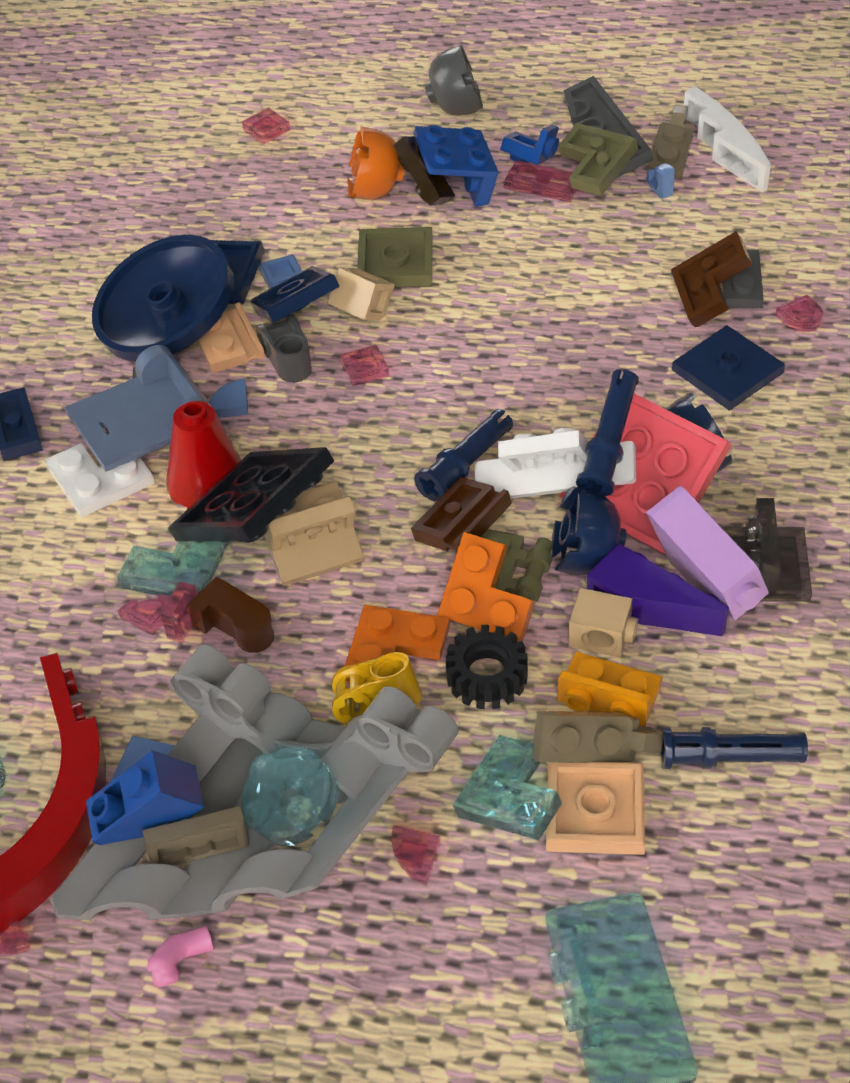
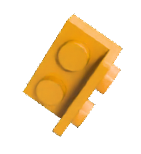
(608, 687)

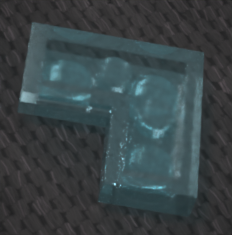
(160, 571)
(501, 794)

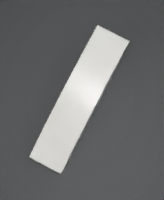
(731, 141)

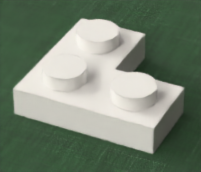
(89, 485)

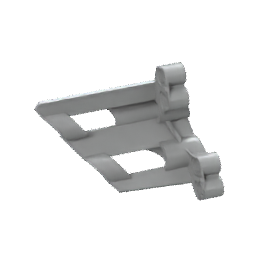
(233, 728)

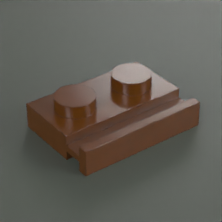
(463, 508)

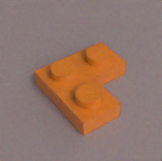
(471, 590)
(395, 630)

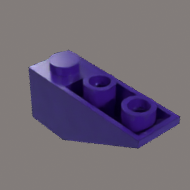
(657, 595)

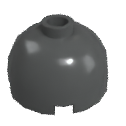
(453, 83)

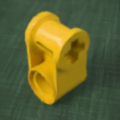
(367, 681)

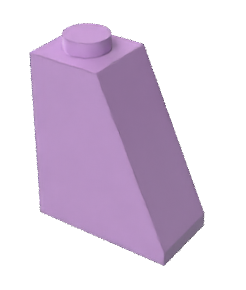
(706, 553)

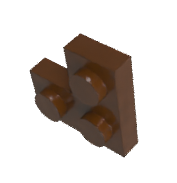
(701, 276)

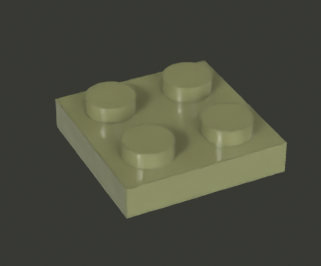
(397, 255)

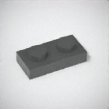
(745, 288)

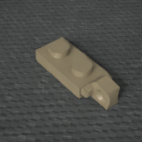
(673, 142)
(591, 737)

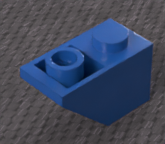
(143, 797)

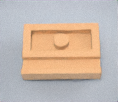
(230, 341)

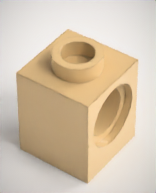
(361, 294)
(602, 623)

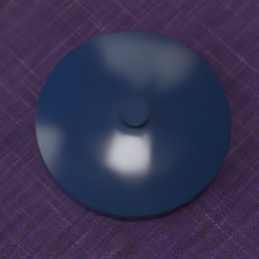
(163, 296)

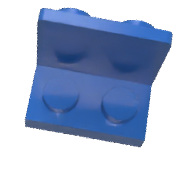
(459, 154)

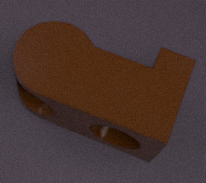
(234, 614)

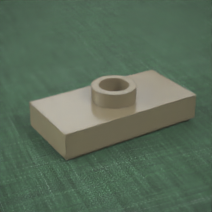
(196, 837)

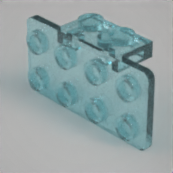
(618, 993)

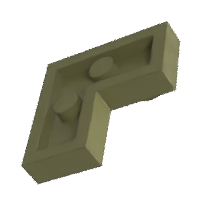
(601, 156)

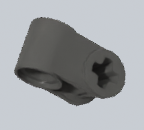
(286, 349)

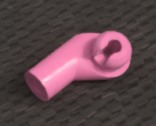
(173, 950)

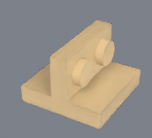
(314, 535)

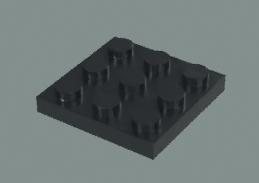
(252, 495)

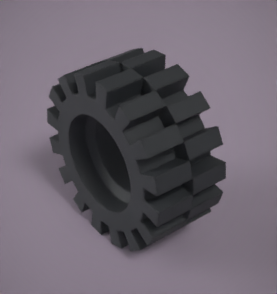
(491, 687)

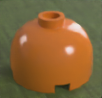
(373, 165)

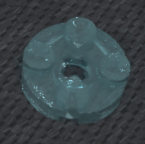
(269, 780)

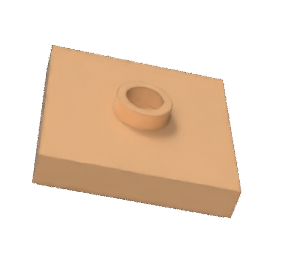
(598, 809)

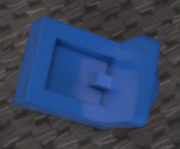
(529, 149)

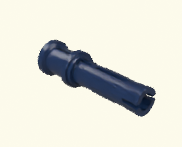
(605, 448)
(455, 461)
(709, 748)

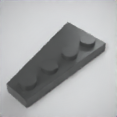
(593, 107)

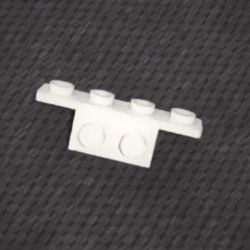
(546, 464)

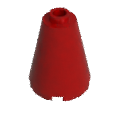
(197, 453)

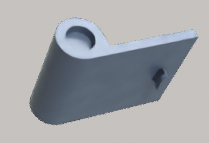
(136, 411)

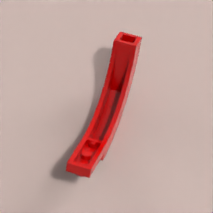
(62, 831)

